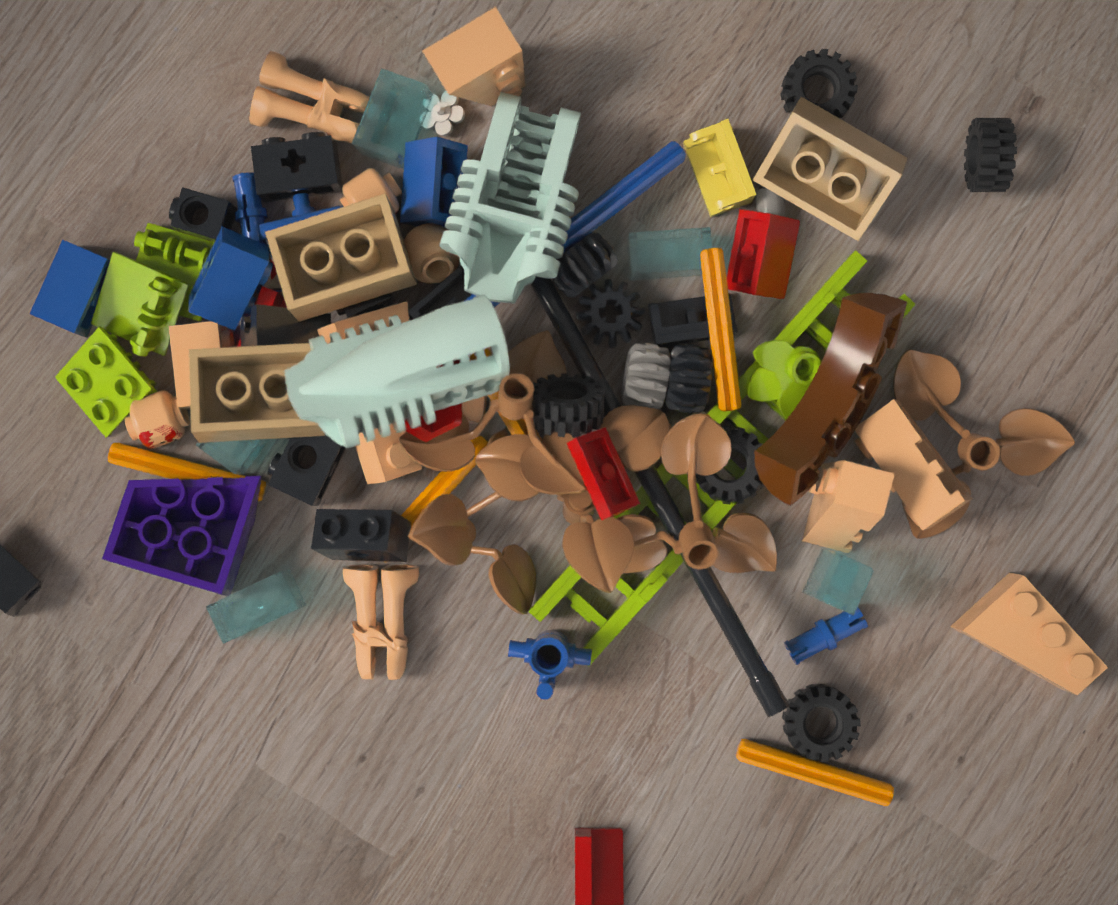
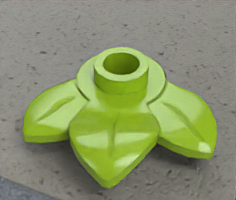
(778, 374)

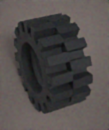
(826, 66)
(990, 154)
(567, 404)
(747, 484)
(827, 746)

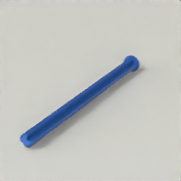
(621, 195)

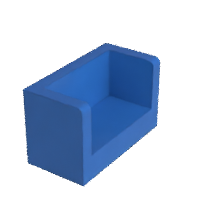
(71, 289)

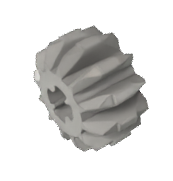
(646, 376)

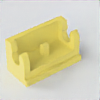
(719, 168)

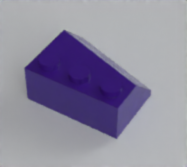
(186, 529)

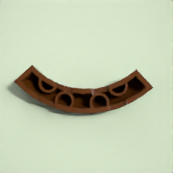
(834, 398)

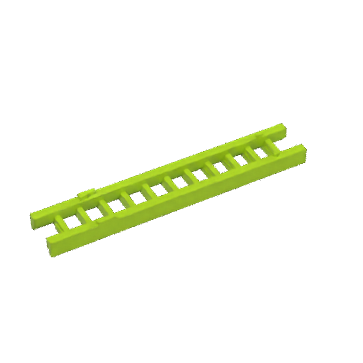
(636, 598)

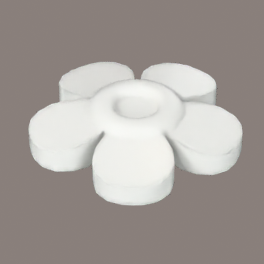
(442, 113)

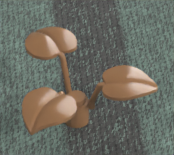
(1028, 436)
(545, 465)
(449, 536)
(743, 543)
(593, 548)

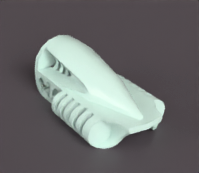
(514, 202)
(395, 373)

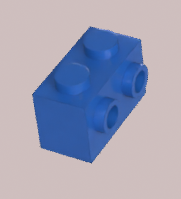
(430, 179)
(229, 279)

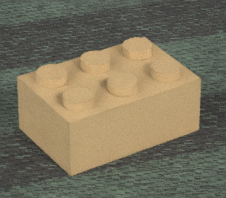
(830, 169)
(340, 258)
(245, 393)

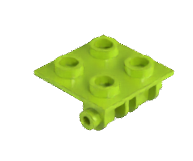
(174, 255)
(139, 304)
(104, 380)

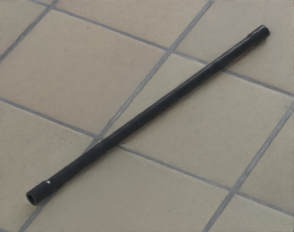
(760, 678)

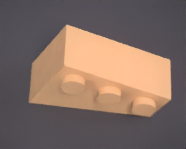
(479, 60)
(920, 472)
(845, 502)
(1032, 634)

